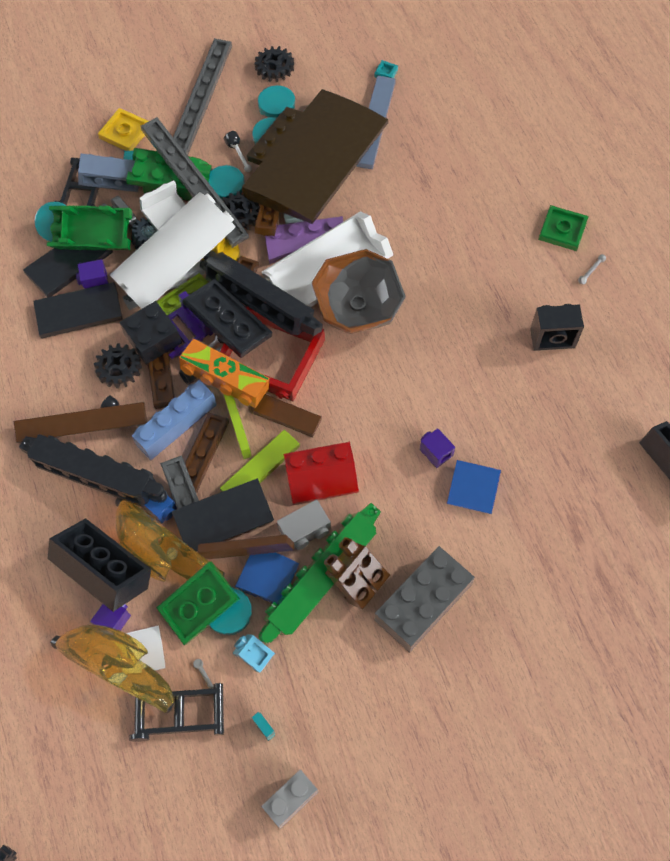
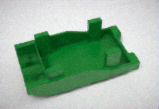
(152, 172)
(90, 228)

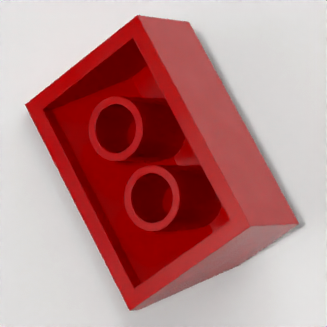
(321, 473)

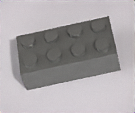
(424, 599)

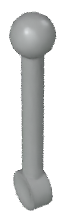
(583, 279)
(198, 664)

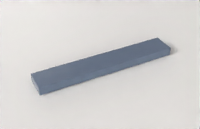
(380, 104)

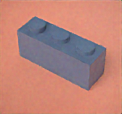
(105, 172)

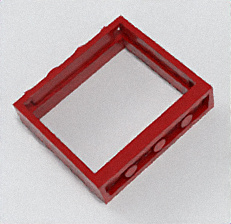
(277, 387)

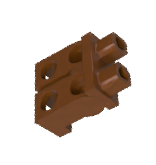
(354, 572)

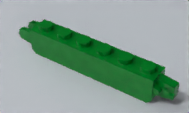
(312, 581)

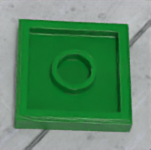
(563, 228)

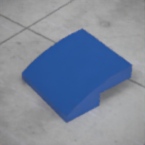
(474, 486)
(266, 575)

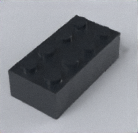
(99, 564)

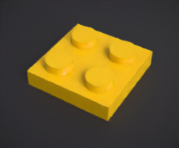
(123, 130)

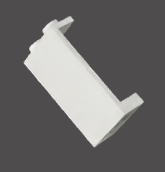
(161, 204)

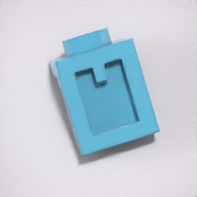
(253, 652)

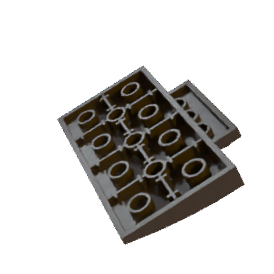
(310, 154)

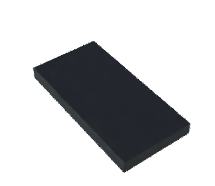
(59, 268)
(77, 310)
(227, 318)
(223, 515)

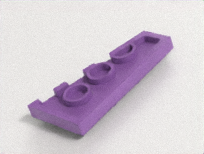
(296, 235)

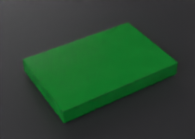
(197, 603)

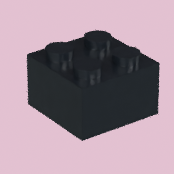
(556, 327)
(150, 332)

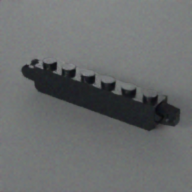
(261, 295)
(93, 470)

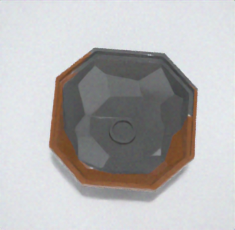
(358, 291)

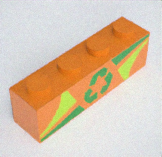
(224, 373)

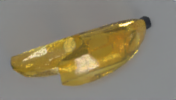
(140, 536)
(99, 646)

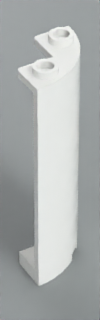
(173, 250)
(297, 270)

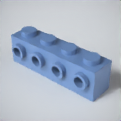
(174, 419)

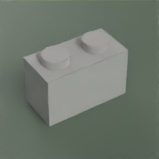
(305, 525)
(290, 799)

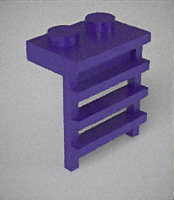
(192, 323)

